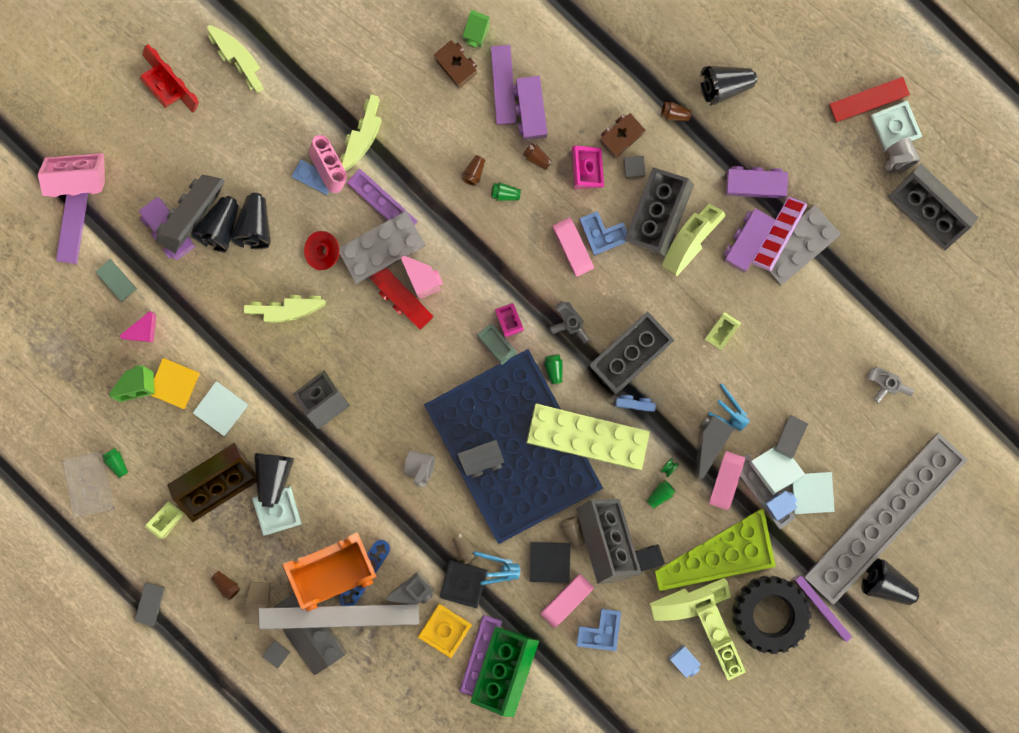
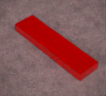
(869, 99)

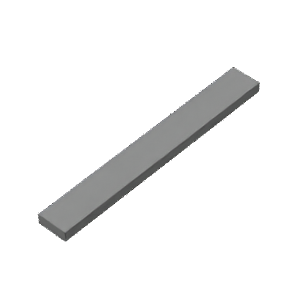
(338, 616)

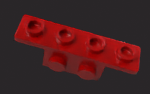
(164, 83)
(402, 298)

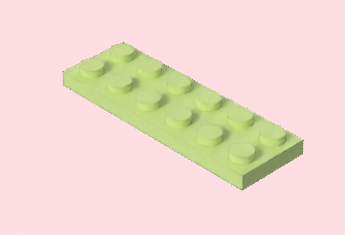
(588, 437)

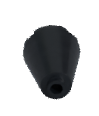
(725, 82)
(252, 224)
(217, 225)
(271, 477)
(888, 584)

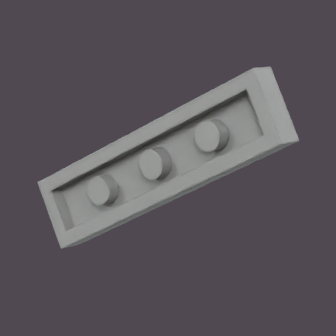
(760, 491)

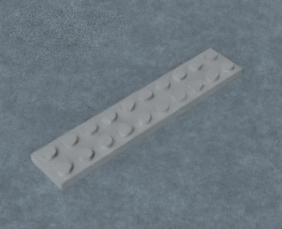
(885, 518)

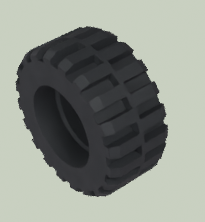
(795, 627)

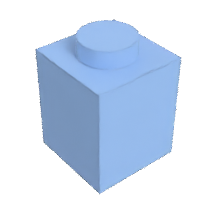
(781, 504)
(685, 661)

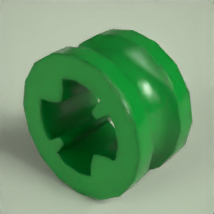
(669, 467)

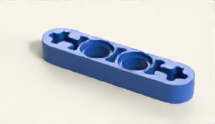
(355, 597)

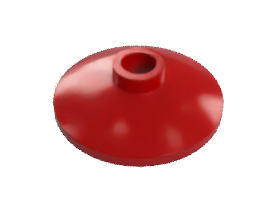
(315, 247)

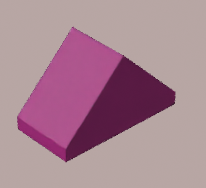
(509, 320)
(142, 330)

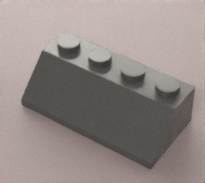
(933, 207)
(189, 212)
(659, 212)
(608, 540)
(315, 645)

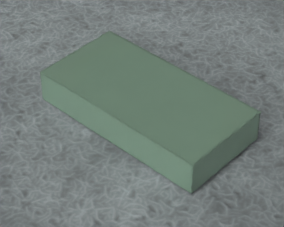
(116, 280)
(496, 343)

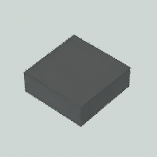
(634, 166)
(417, 588)
(276, 654)

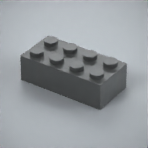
(631, 353)

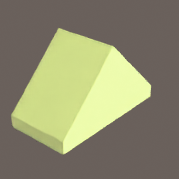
(722, 330)
(164, 520)

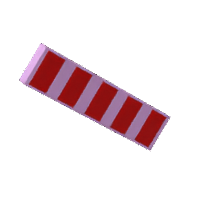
(779, 234)

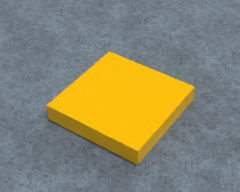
(174, 383)
(445, 630)

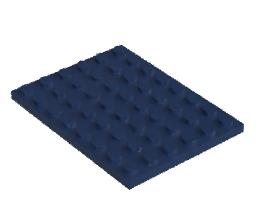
(533, 478)

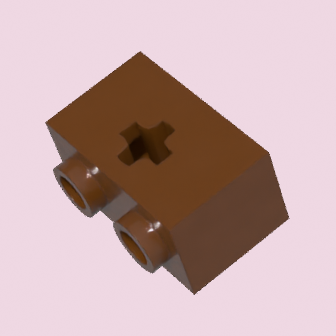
(445, 58)
(632, 129)

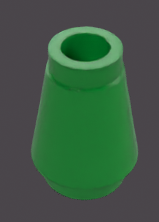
(504, 192)
(554, 368)
(115, 462)
(661, 494)

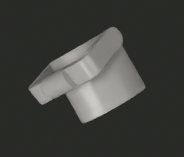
(902, 156)
(419, 467)

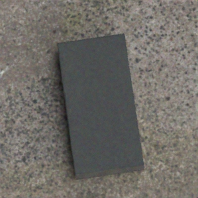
(791, 437)
(150, 604)

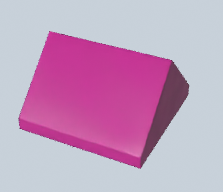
(587, 167)

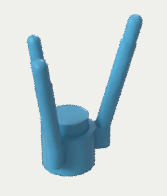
(738, 418)
(507, 571)

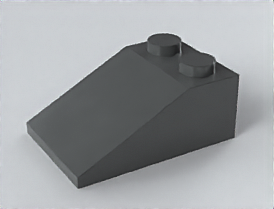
(710, 442)
(481, 458)

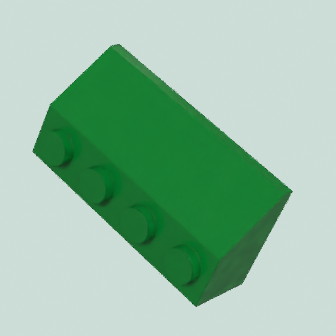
(504, 672)

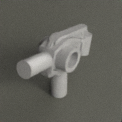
(888, 382)

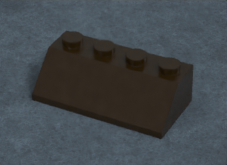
(212, 482)

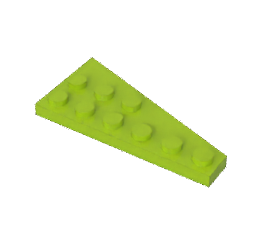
(732, 552)

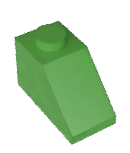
(476, 29)
(134, 384)

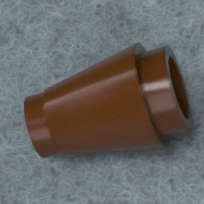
(675, 112)
(537, 156)
(473, 171)
(225, 585)

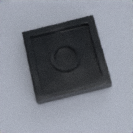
(550, 562)
(463, 584)

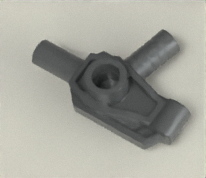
(571, 321)

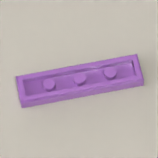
(503, 84)
(376, 196)
(72, 228)
(822, 608)
(478, 653)

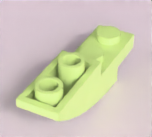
(234, 51)
(360, 142)
(688, 240)
(293, 308)
(684, 604)
(720, 641)

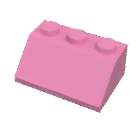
(72, 175)
(422, 277)

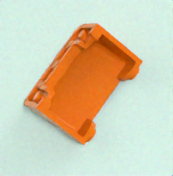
(329, 572)

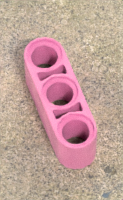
(327, 172)
(573, 247)
(727, 480)
(567, 600)

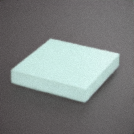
(895, 124)
(220, 408)
(776, 470)
(814, 493)
(279, 518)

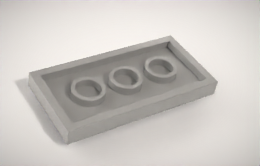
(808, 239)
(381, 247)

